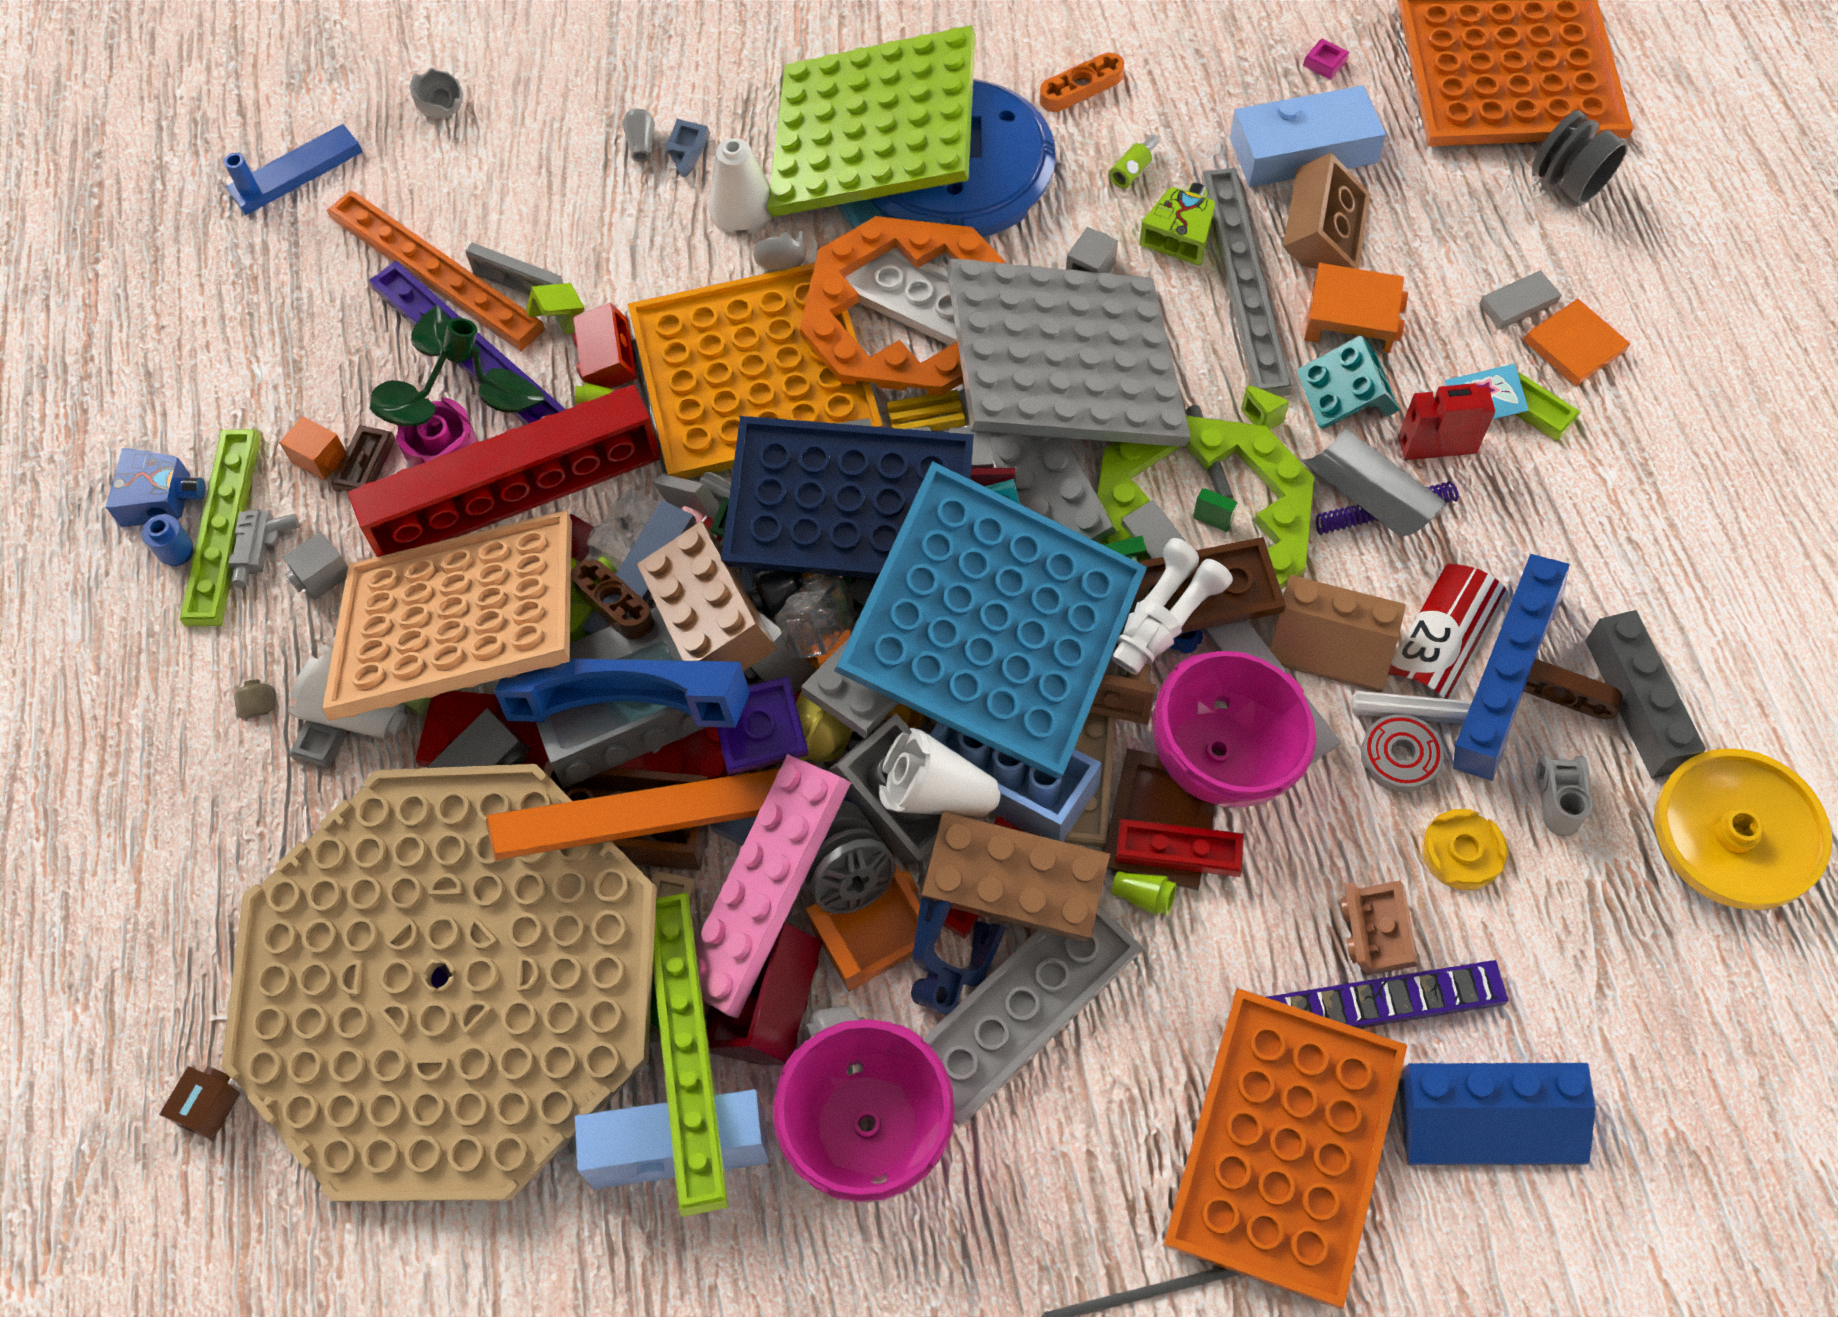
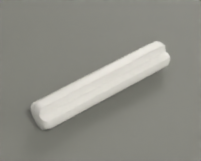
(1420, 707)

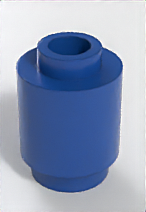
(167, 540)

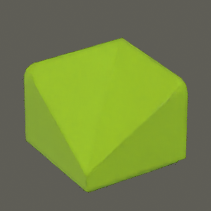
(1264, 407)

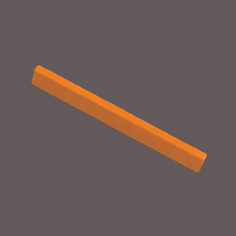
(436, 270)
(628, 814)

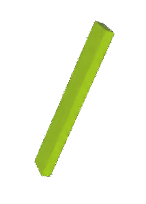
(226, 497)

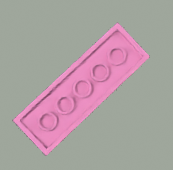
(765, 881)

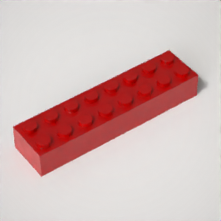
(507, 473)

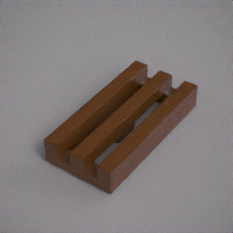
(369, 462)

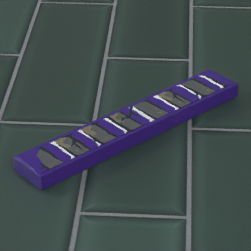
(1405, 996)

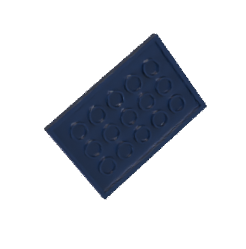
(828, 492)

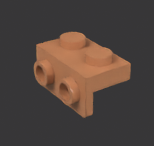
(1379, 927)

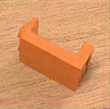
(1356, 304)
(873, 937)

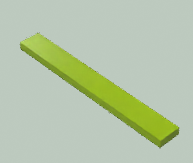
(687, 1060)

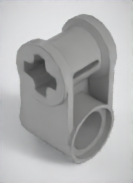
(1564, 785)

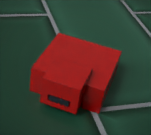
(1448, 423)

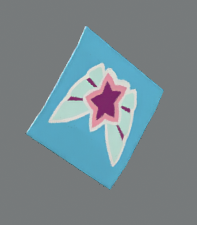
(1503, 386)

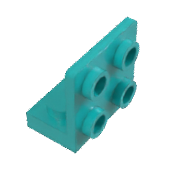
(1346, 383)

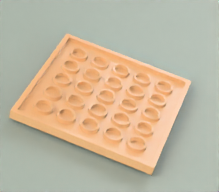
(452, 616)

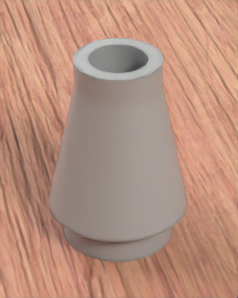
(639, 132)

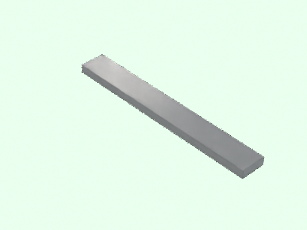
(1246, 283)
(1232, 637)

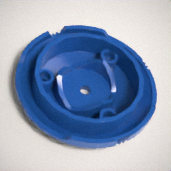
(1007, 168)

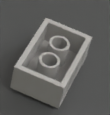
(906, 834)

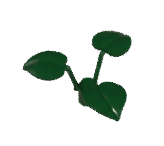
(455, 340)

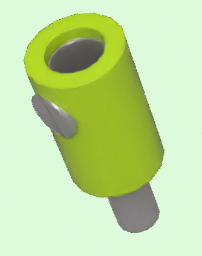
(1133, 162)

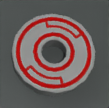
(1410, 733)

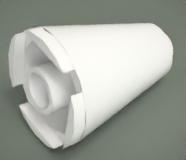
(738, 189)
(310, 692)
(934, 779)

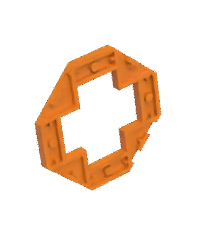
(832, 294)

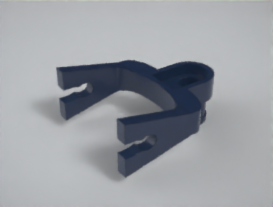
(944, 982)

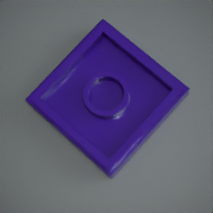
(765, 730)

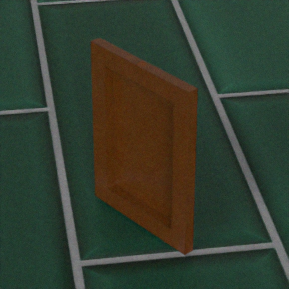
(1153, 796)

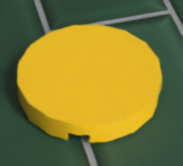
(1464, 849)

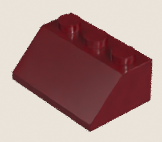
(774, 1009)

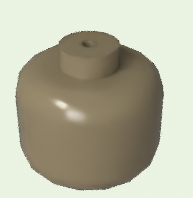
(254, 699)

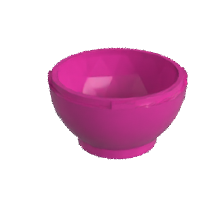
(1262, 734)
(900, 1089)

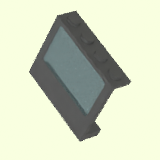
(611, 733)

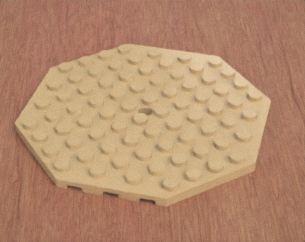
(455, 1085)

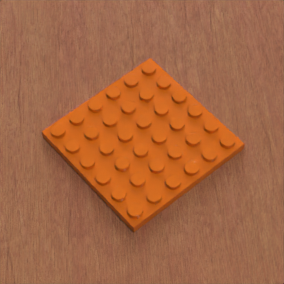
(1510, 69)

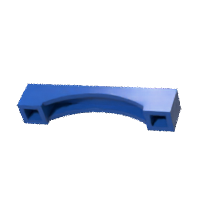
(1509, 667)
(704, 689)

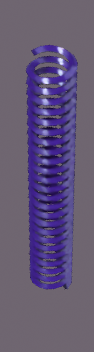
(1357, 517)

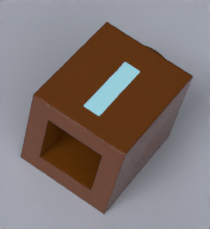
(201, 1101)

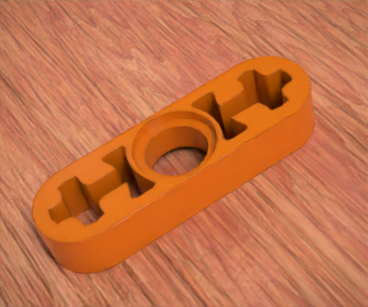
(1061, 91)

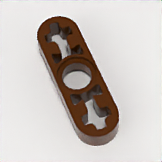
(614, 612)
(1573, 691)

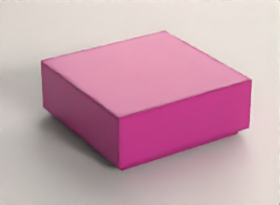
(1326, 58)

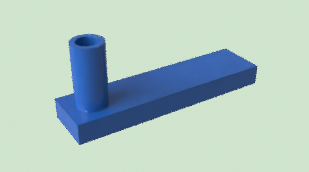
(289, 171)

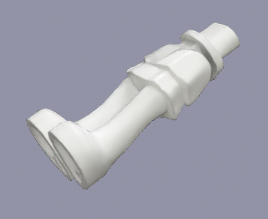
(1153, 626)

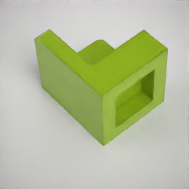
(556, 301)

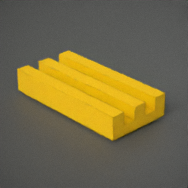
(924, 409)

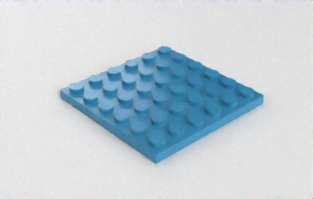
(992, 620)

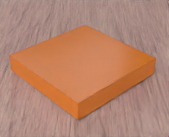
(1577, 342)

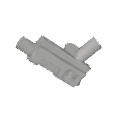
(253, 535)

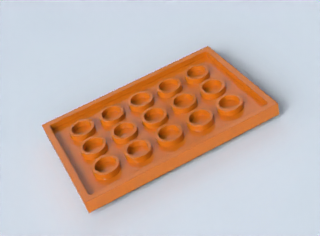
(1287, 1148)

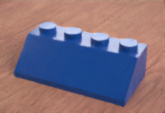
(1497, 1113)

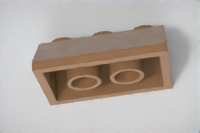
(1326, 215)
(1337, 633)

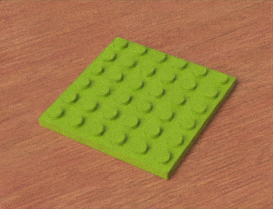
(874, 122)

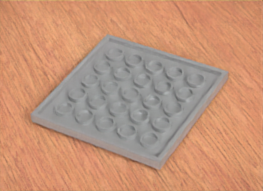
(1065, 354)

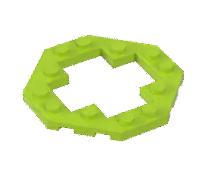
(1211, 441)

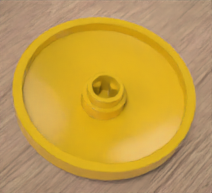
(1742, 829)

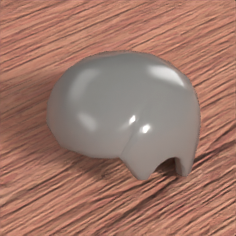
(436, 93)
(780, 252)

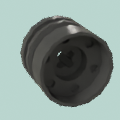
(1579, 157)
(851, 864)

